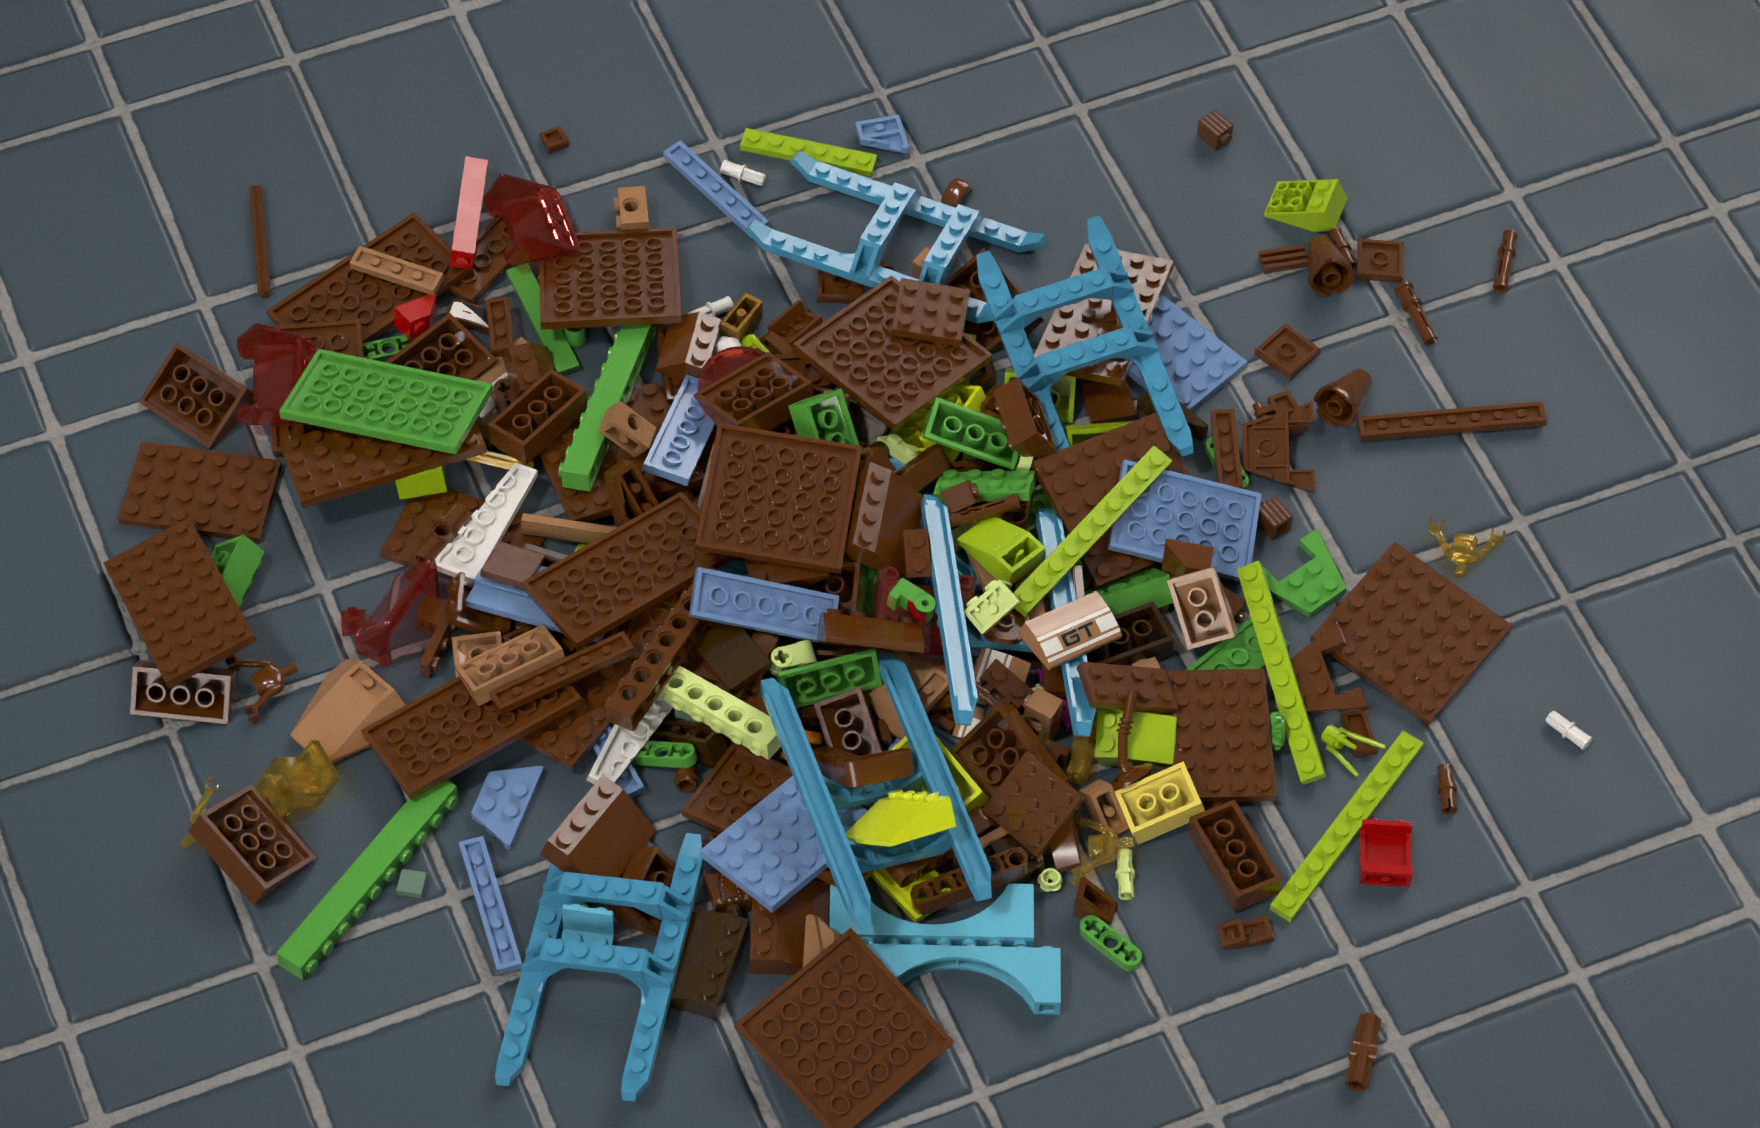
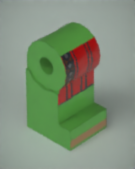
(912, 600)

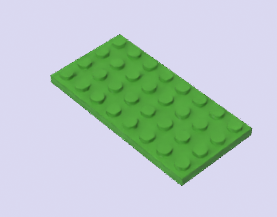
(386, 401)

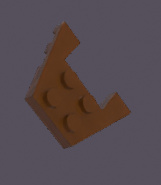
(1267, 448)
(1315, 679)

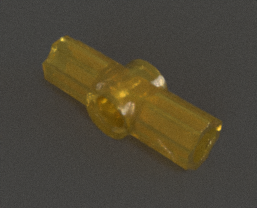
(1082, 756)

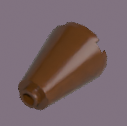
(1327, 267)
(1342, 399)

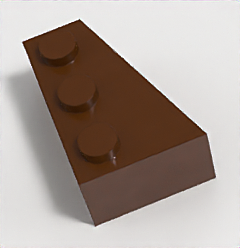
(628, 492)

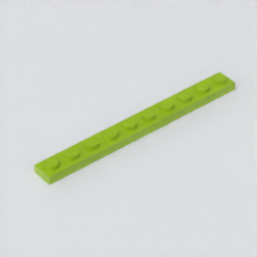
(1090, 530)
(1281, 673)
(1346, 826)

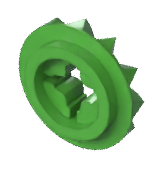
(1277, 730)

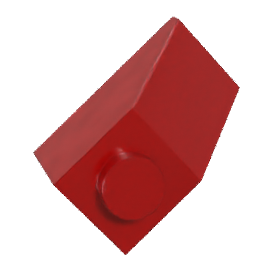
(415, 316)

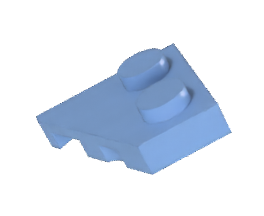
(883, 133)

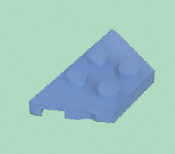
(505, 801)

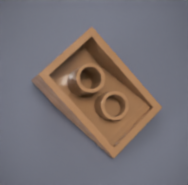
(1202, 608)

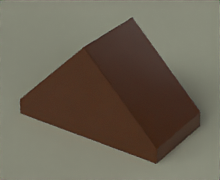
(1093, 901)

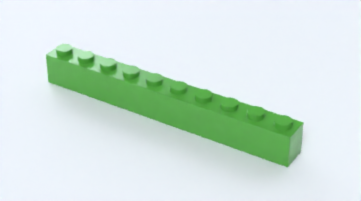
(614, 385)
(365, 879)

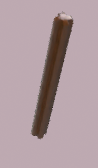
(260, 244)

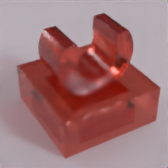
(352, 620)

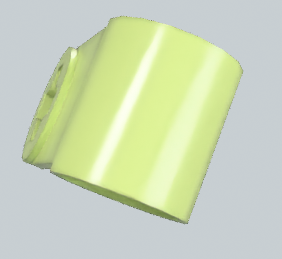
(792, 656)

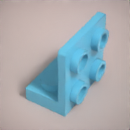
(587, 924)

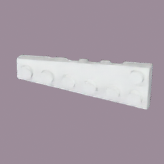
(488, 525)
(624, 744)

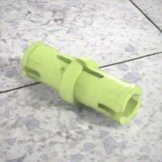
(1125, 874)

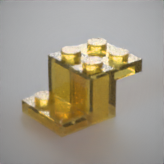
(298, 781)

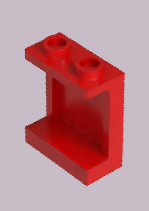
(1385, 853)

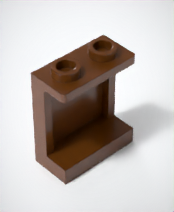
(467, 617)

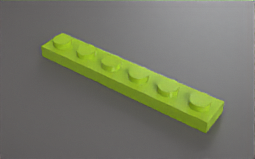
(786, 147)

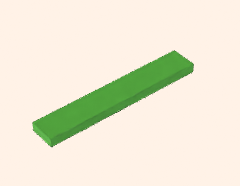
(528, 293)

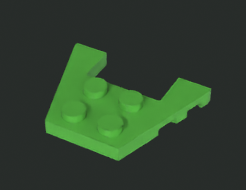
(1312, 584)

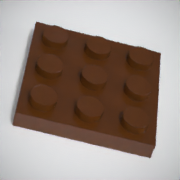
(930, 312)
(1033, 804)

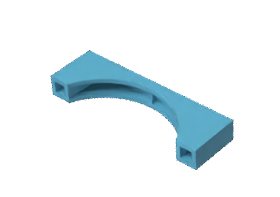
(1003, 923)
(1027, 970)

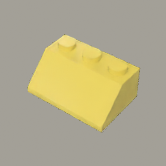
(1160, 802)

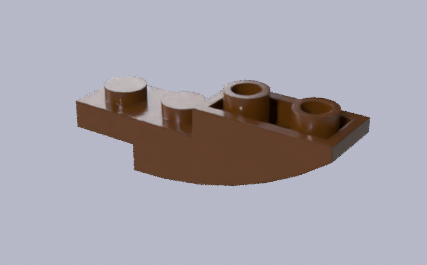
(1066, 847)

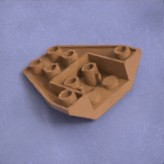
(928, 678)
(343, 706)

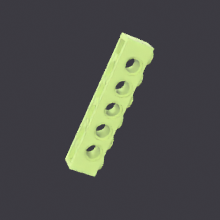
(721, 712)

